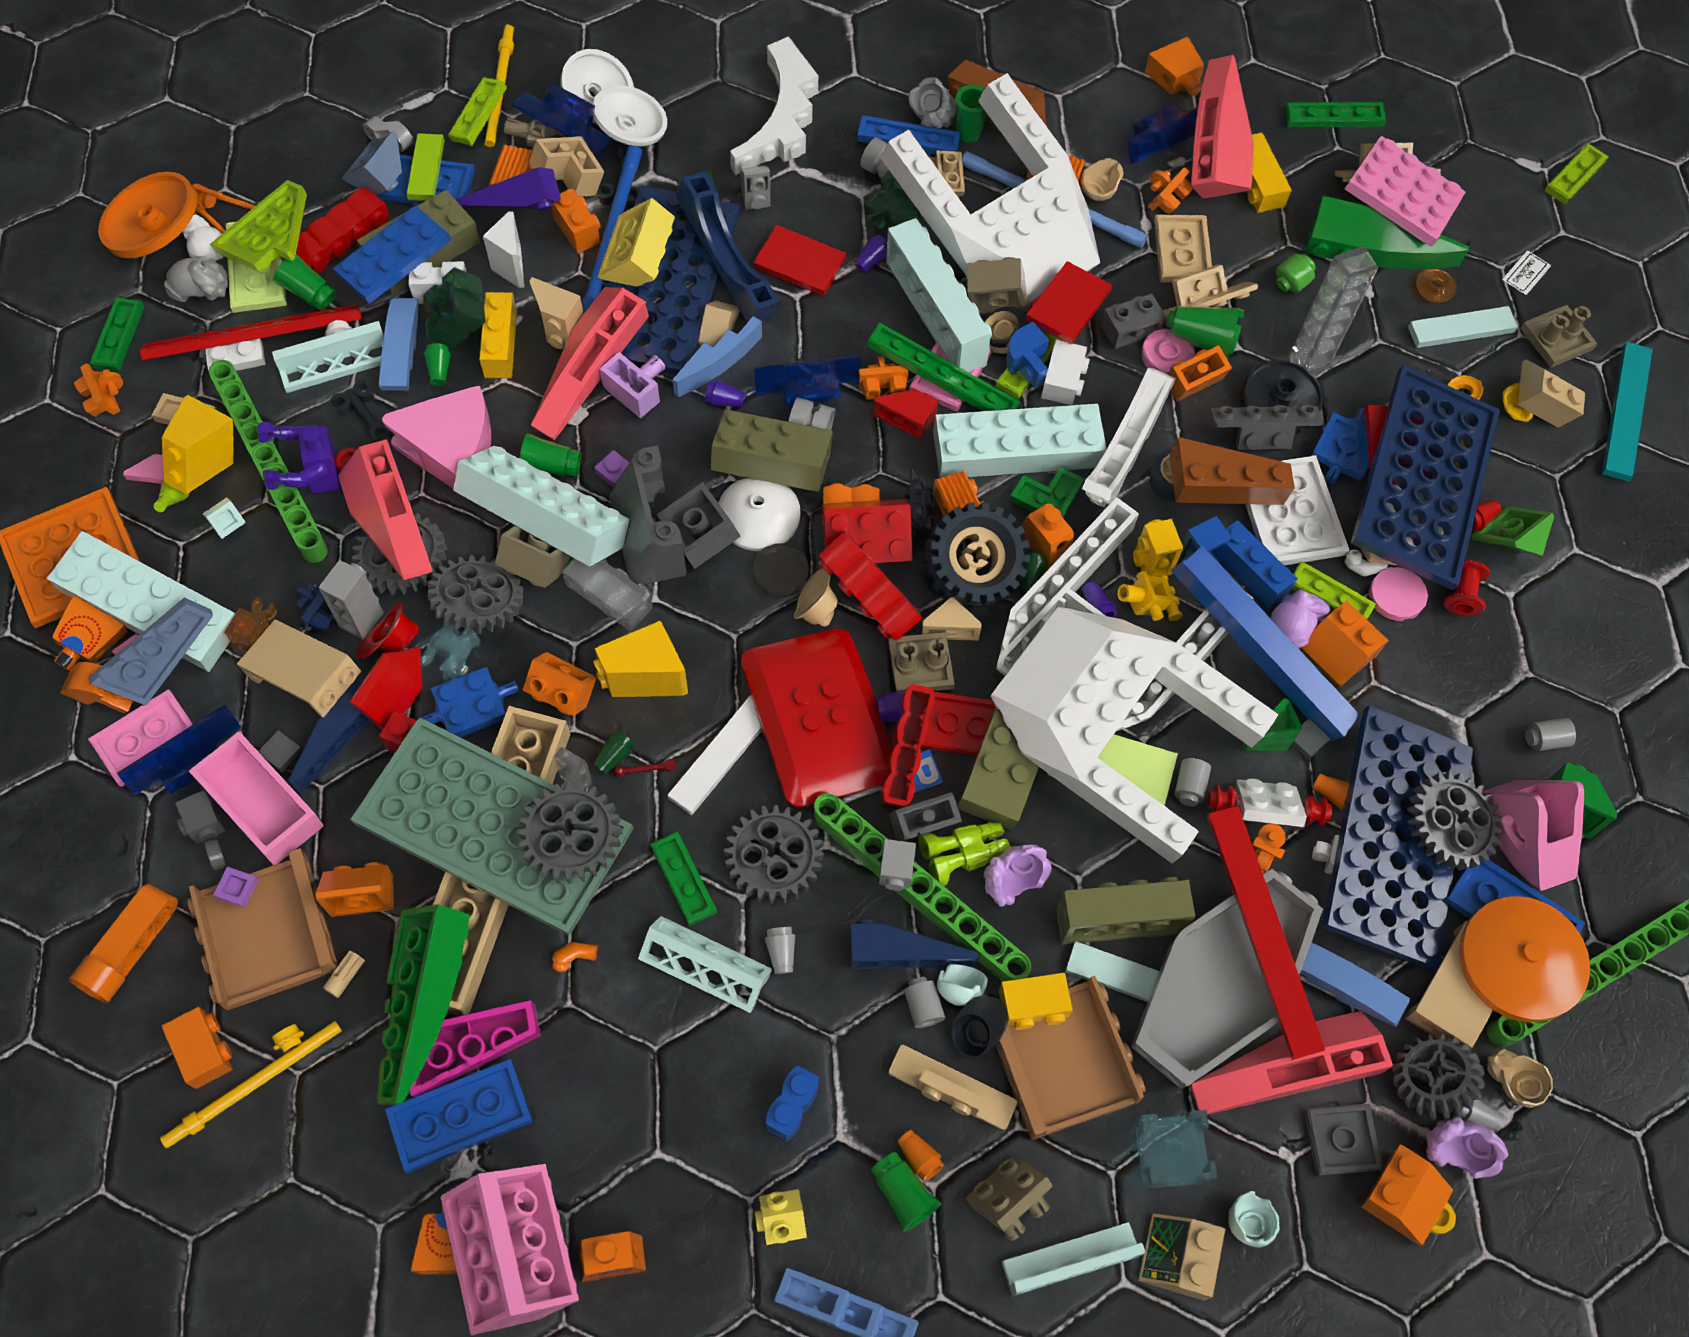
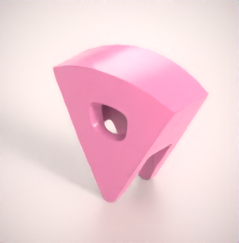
(442, 431)
(1540, 828)

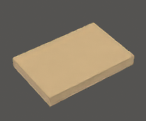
(1181, 245)

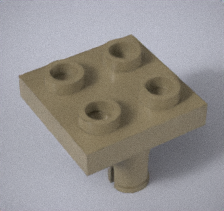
(1560, 334)
(921, 661)
(1009, 1194)

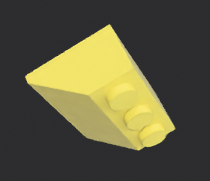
(637, 244)

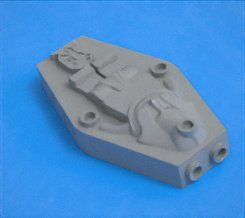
(1212, 988)

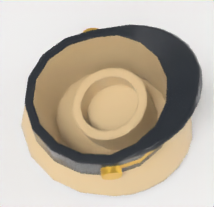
(1003, 325)

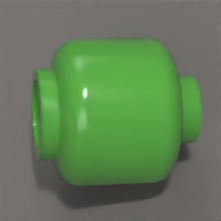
(1295, 273)

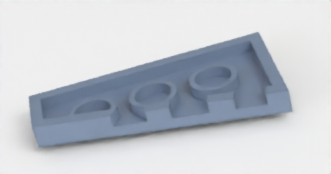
(153, 655)

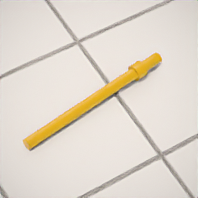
(505, 49)
(195, 1121)

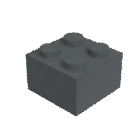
(701, 523)

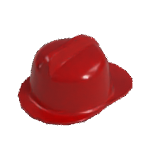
(390, 634)

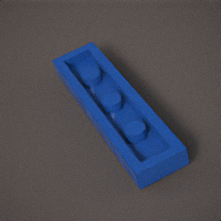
(928, 138)

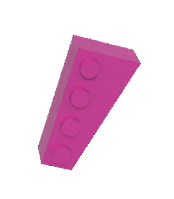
(474, 1041)

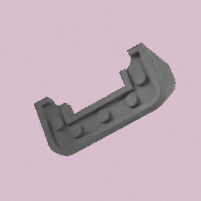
(650, 549)

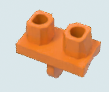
(1162, 182)
(882, 377)
(102, 388)
(1268, 845)

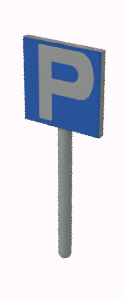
(925, 777)

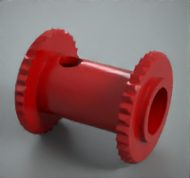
(1465, 596)

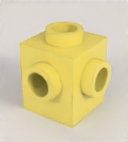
(781, 1217)

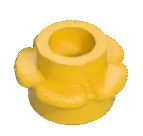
(287, 1038)

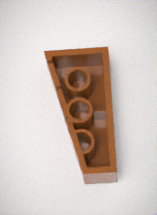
(974, 74)
(1227, 476)

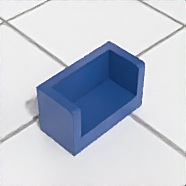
(1209, 534)

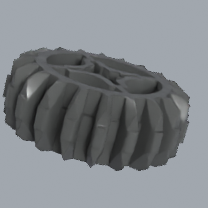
(1414, 1068)

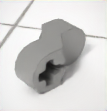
(377, 128)

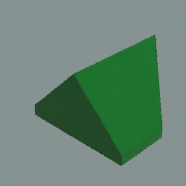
(1282, 731)

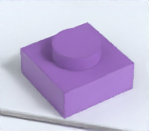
(611, 468)
(236, 887)

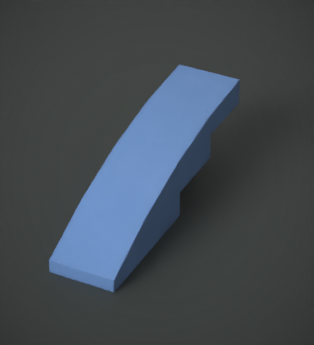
(398, 344)
(713, 361)
(1354, 985)
(841, 1308)

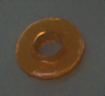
(1430, 291)

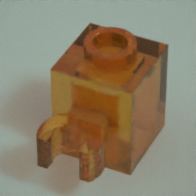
(249, 626)

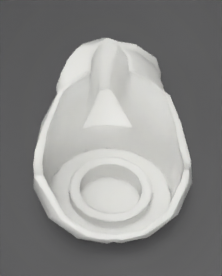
(199, 236)

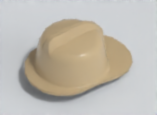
(817, 600)

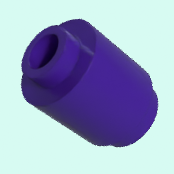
(889, 706)

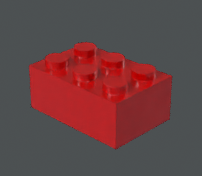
(878, 527)

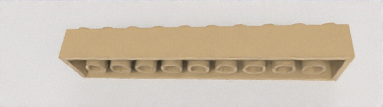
(529, 743)

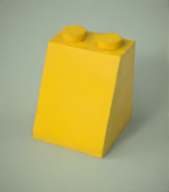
(196, 445)
(641, 665)

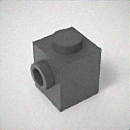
(199, 817)

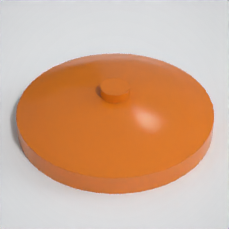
(147, 215)
(1524, 959)

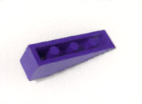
(528, 190)

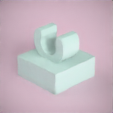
(224, 518)

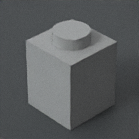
(897, 864)

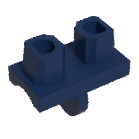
(313, 615)

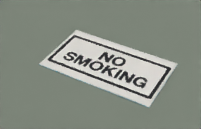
(1526, 272)

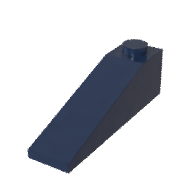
(328, 739)
(890, 947)

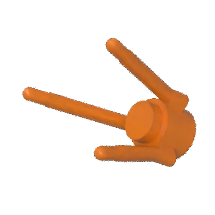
(207, 199)

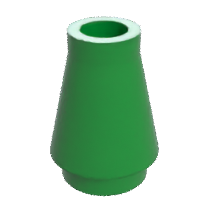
(437, 362)

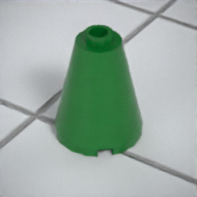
(1207, 326)

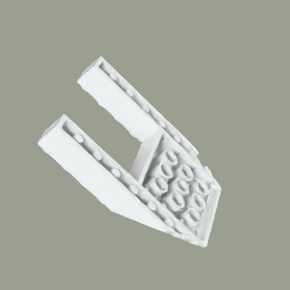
(1036, 221)
(1058, 589)
(1078, 689)

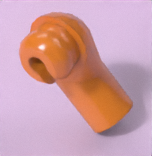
(570, 952)

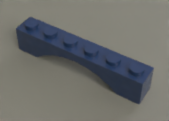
(703, 209)

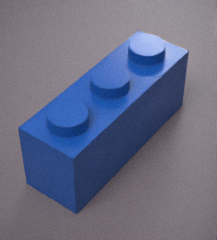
(1255, 566)

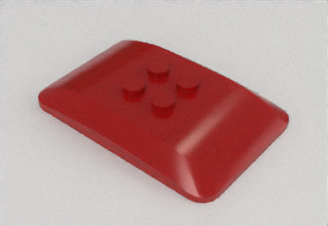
(818, 716)

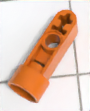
(124, 943)

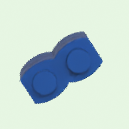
(797, 1096)

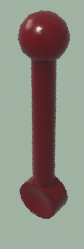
(669, 765)

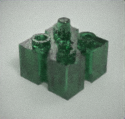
(890, 204)
(454, 308)

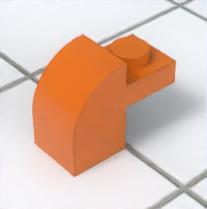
(79, 688)

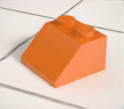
(1343, 644)
(356, 890)
(1408, 1195)

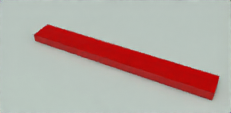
(249, 331)
(1265, 933)

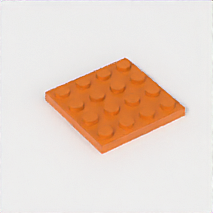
(41, 542)

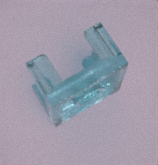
(1174, 1150)

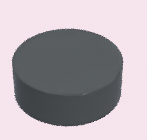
(215, 854)

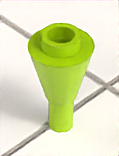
(168, 496)

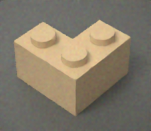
(570, 162)

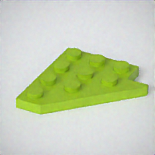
(266, 230)

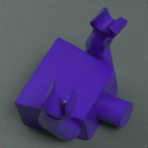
(316, 453)

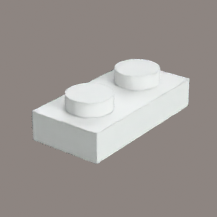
(240, 354)

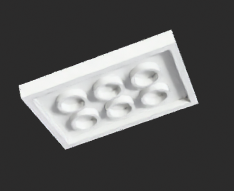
(1307, 522)

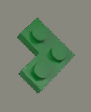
(1060, 493)

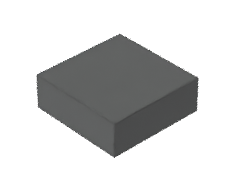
(1310, 739)
(280, 751)

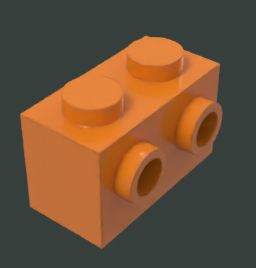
(576, 221)
(1199, 372)
(559, 684)

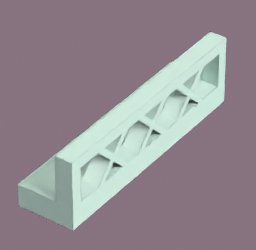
(329, 351)
(710, 955)
(1071, 1259)

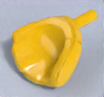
(1510, 403)

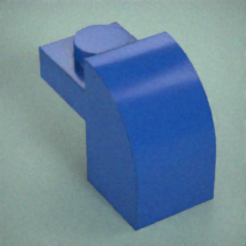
(1024, 354)

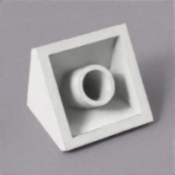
(505, 250)

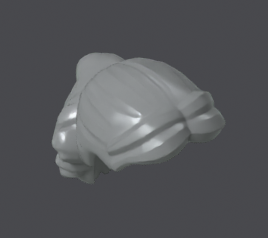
(933, 103)
(196, 278)

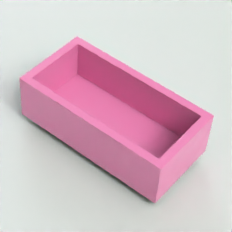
(256, 798)

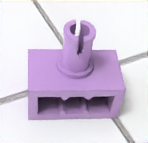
(632, 384)

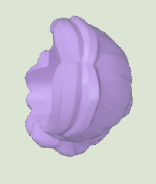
(1299, 616)
(1016, 872)
(1467, 1147)

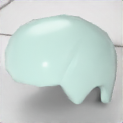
(961, 984)
(1253, 1220)

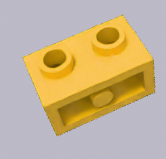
(1158, 548)
(1036, 1000)

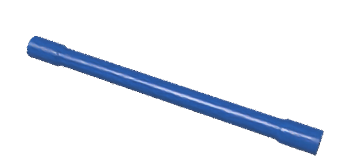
(629, 167)

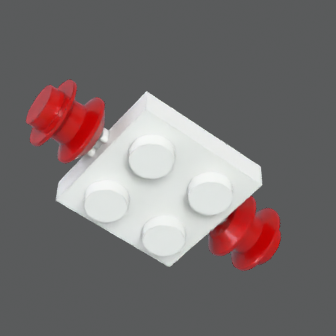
(1270, 803)

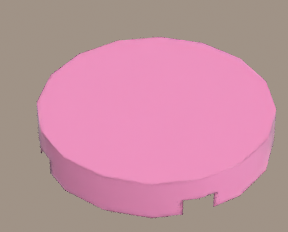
(1165, 349)
(1398, 593)

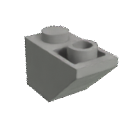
(755, 187)

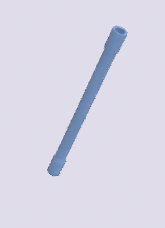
(1122, 231)

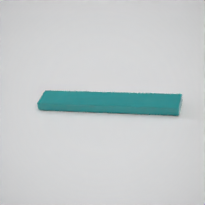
(1627, 412)

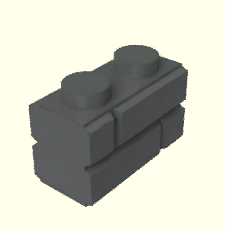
(924, 817)

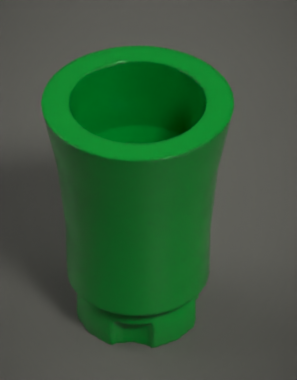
(969, 113)
(304, 283)
(550, 456)
(904, 1191)

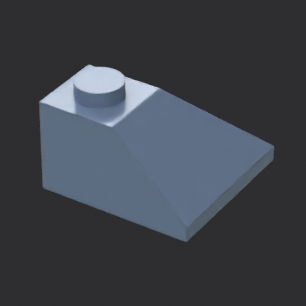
(377, 165)

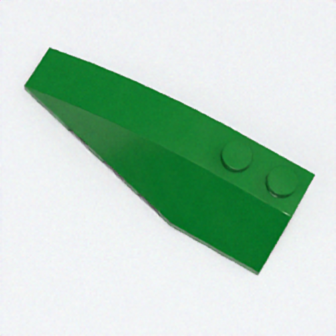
(1349, 225)
(422, 981)

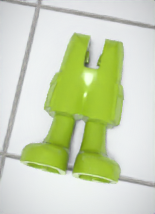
(969, 842)

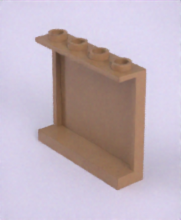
(271, 942)
(1071, 1068)

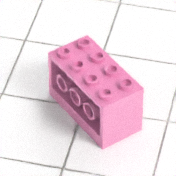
(508, 1248)

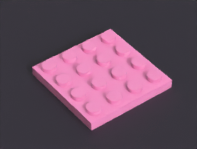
(1405, 190)

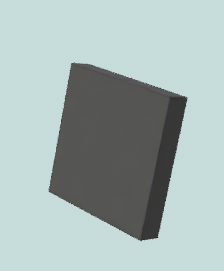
(1343, 1140)

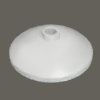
(593, 72)
(629, 115)
(761, 524)

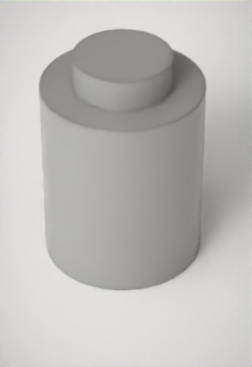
(1551, 734)
(1192, 781)
(924, 1002)

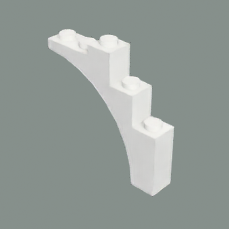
(783, 131)
(1125, 446)

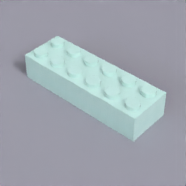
(938, 296)
(1019, 440)
(541, 505)
(135, 594)

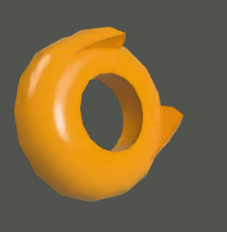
(1468, 382)

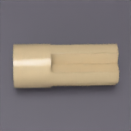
(343, 974)

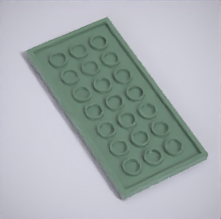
(463, 816)

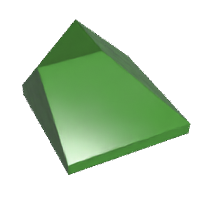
(1518, 530)

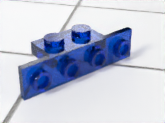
(565, 114)
(1161, 131)
(808, 379)
(180, 754)

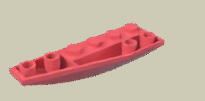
(1222, 133)
(593, 341)
(383, 509)
(1352, 1053)

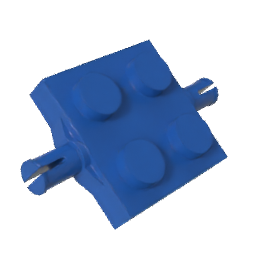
(1344, 447)
(469, 703)

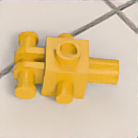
(1151, 596)

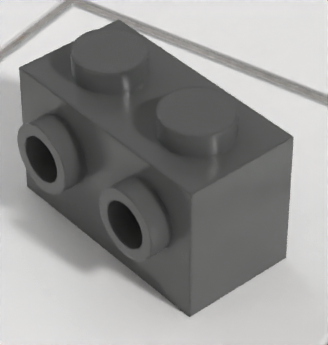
(1132, 320)

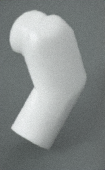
(1364, 568)

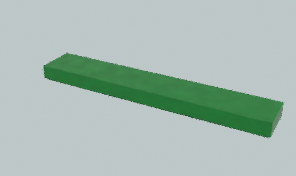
(939, 371)

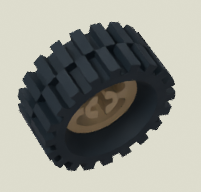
(988, 532)

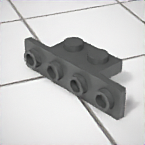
(1266, 426)

